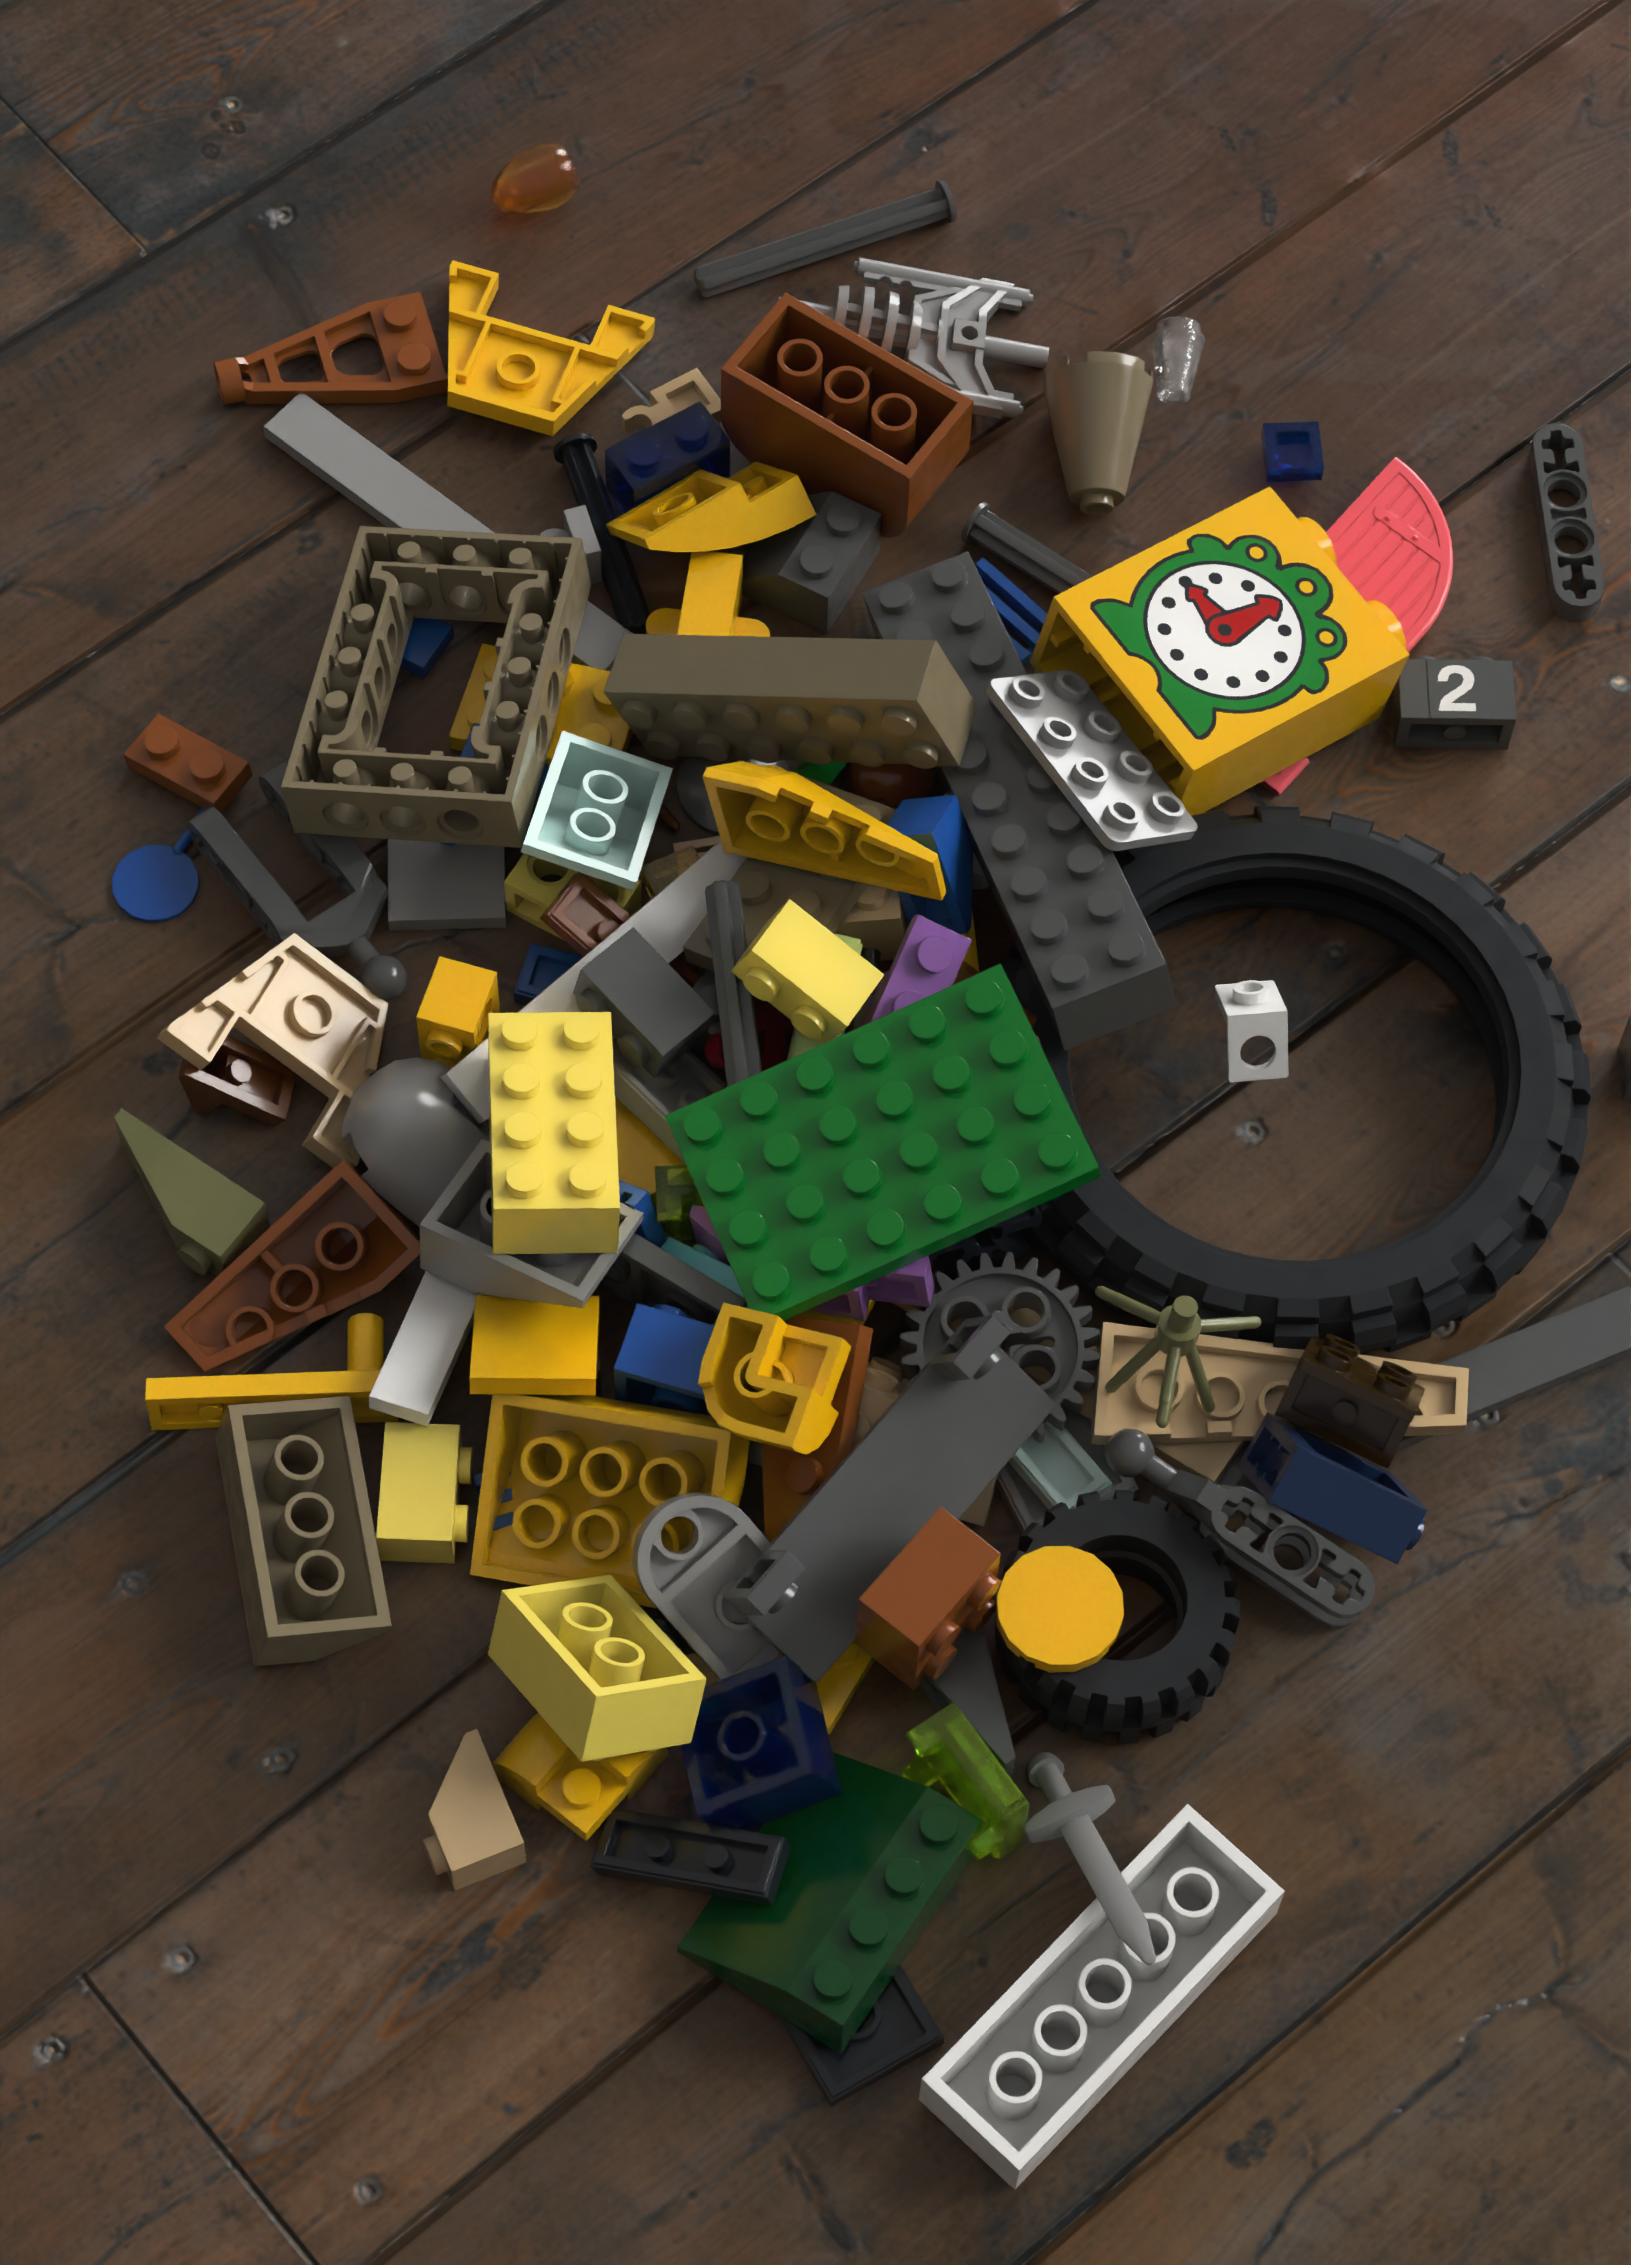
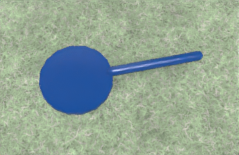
(156, 881)

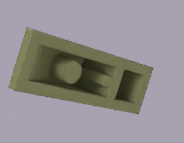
(201, 1208)

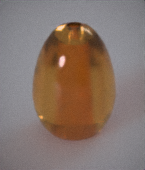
(536, 181)

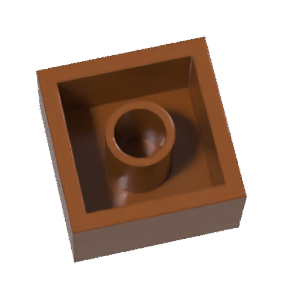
(929, 1600)

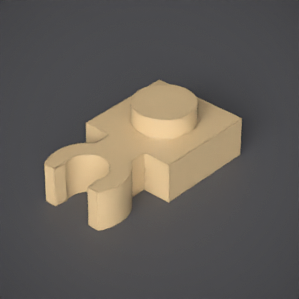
(673, 398)

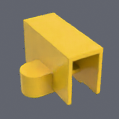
(709, 601)

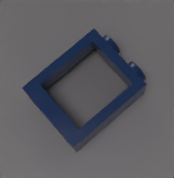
(1333, 1489)

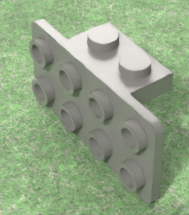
(1092, 760)

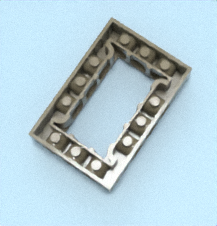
(350, 786)

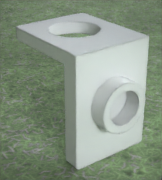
(1250, 1011)

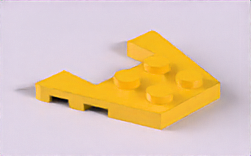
(524, 372)

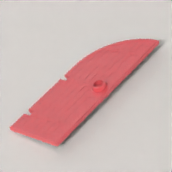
(1393, 552)

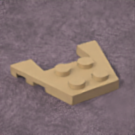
(306, 1018)

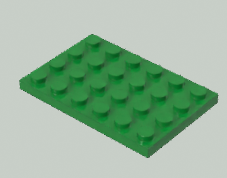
(882, 1146)

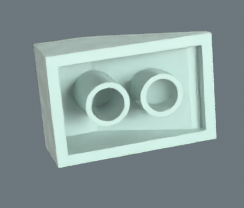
(597, 810)

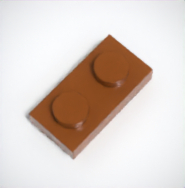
(187, 764)

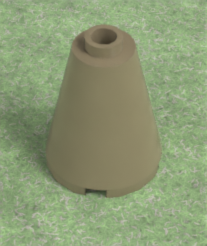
(1097, 424)

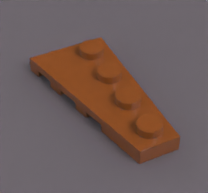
(793, 1476)

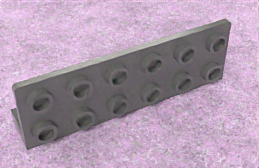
(923, 1454)

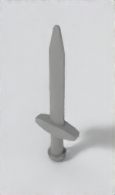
(1071, 1817)

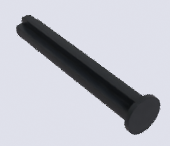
(617, 568)

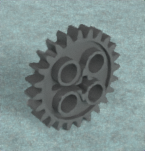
(999, 1293)

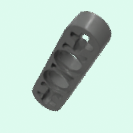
(1566, 521)

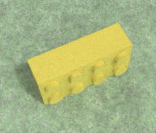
(553, 1133)

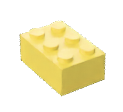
(596, 1667)

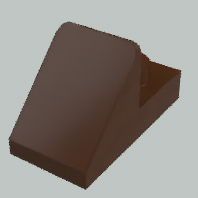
(242, 1080)

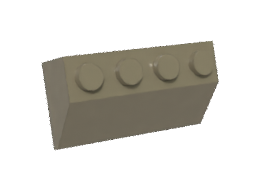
(301, 1528)

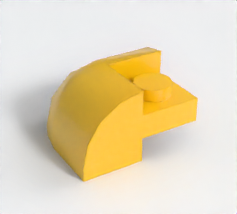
(771, 1379)
(575, 1792)

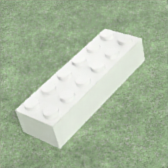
(1094, 2004)

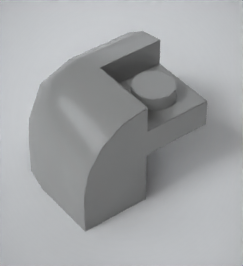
(411, 1133)

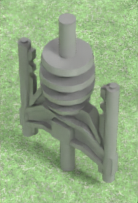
(943, 328)

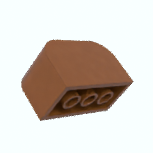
(842, 413)

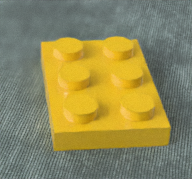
(582, 709)

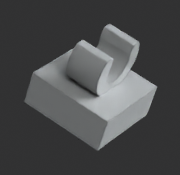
(578, 525)

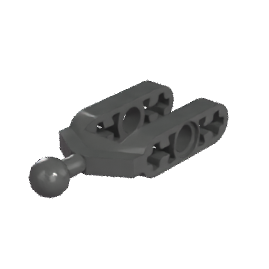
(336, 931)
(1133, 1454)

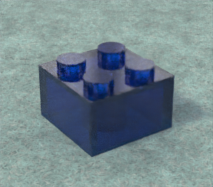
(760, 1747)

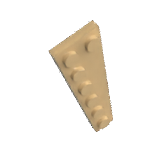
(1245, 1385)

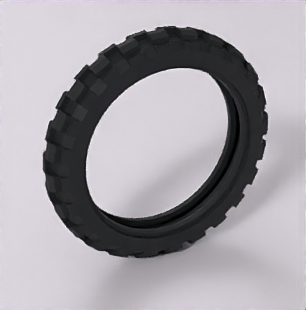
(1517, 1007)

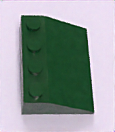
(849, 1904)

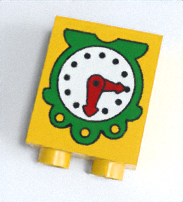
(1228, 649)

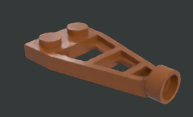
(403, 339)

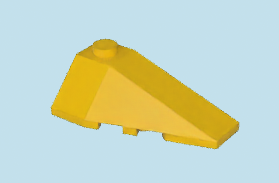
(802, 826)

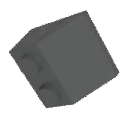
(815, 564)

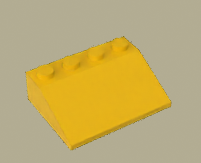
(587, 1482)

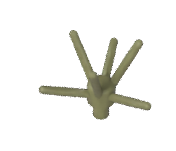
(1176, 1336)

